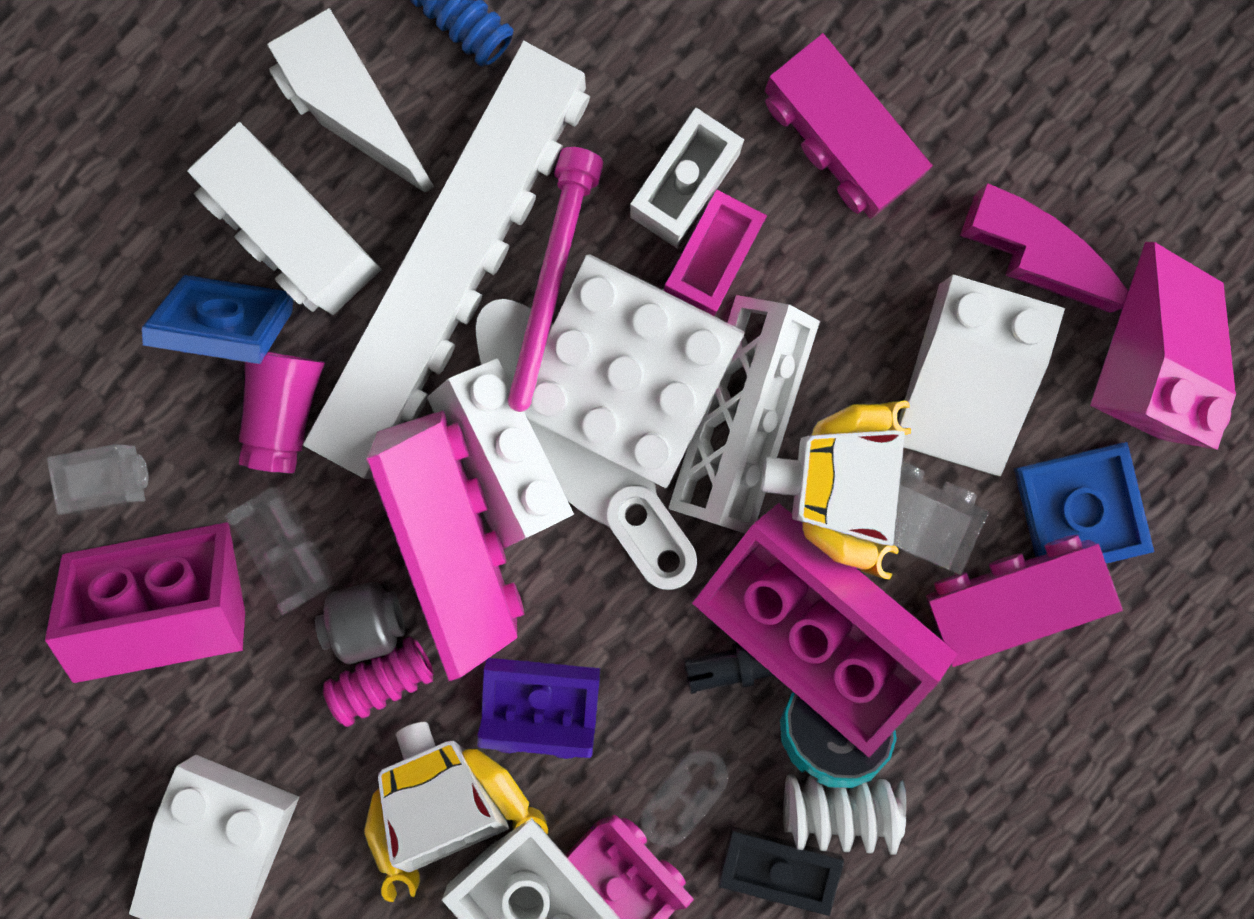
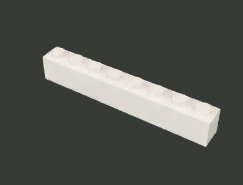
(450, 257)

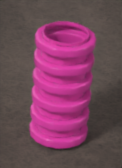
(377, 682)

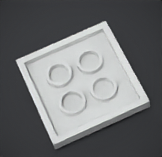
(630, 370)

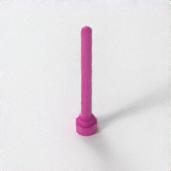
(576, 174)

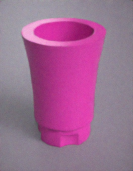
(276, 410)

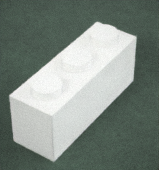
(502, 454)

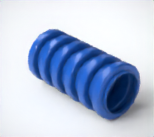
(469, 24)

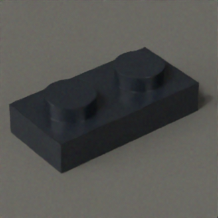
(780, 872)

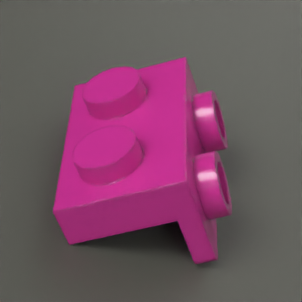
(627, 873)

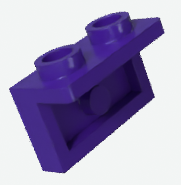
(539, 708)

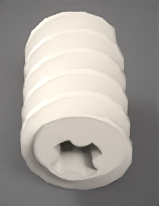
(845, 813)

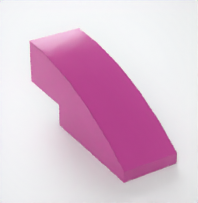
(1042, 249)
(714, 253)

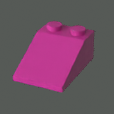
(1170, 354)

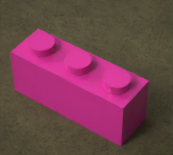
(845, 127)
(1023, 599)

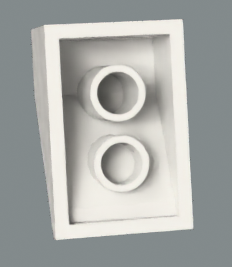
(328, 79)
(977, 373)
(211, 844)

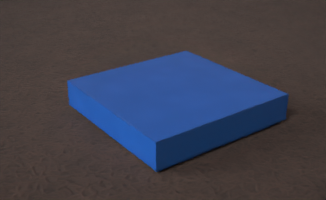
(218, 319)
(1086, 496)

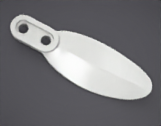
(586, 478)

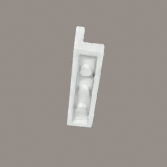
(754, 416)

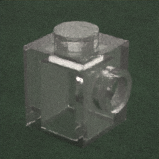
(97, 479)

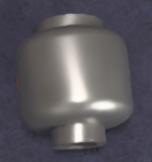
(360, 622)

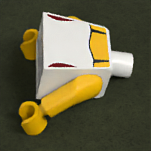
(847, 483)
(437, 806)

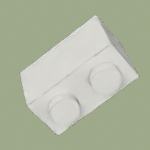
(686, 177)

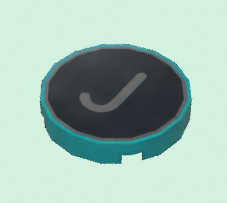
(824, 751)

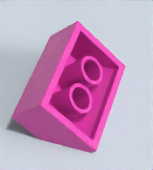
(147, 604)

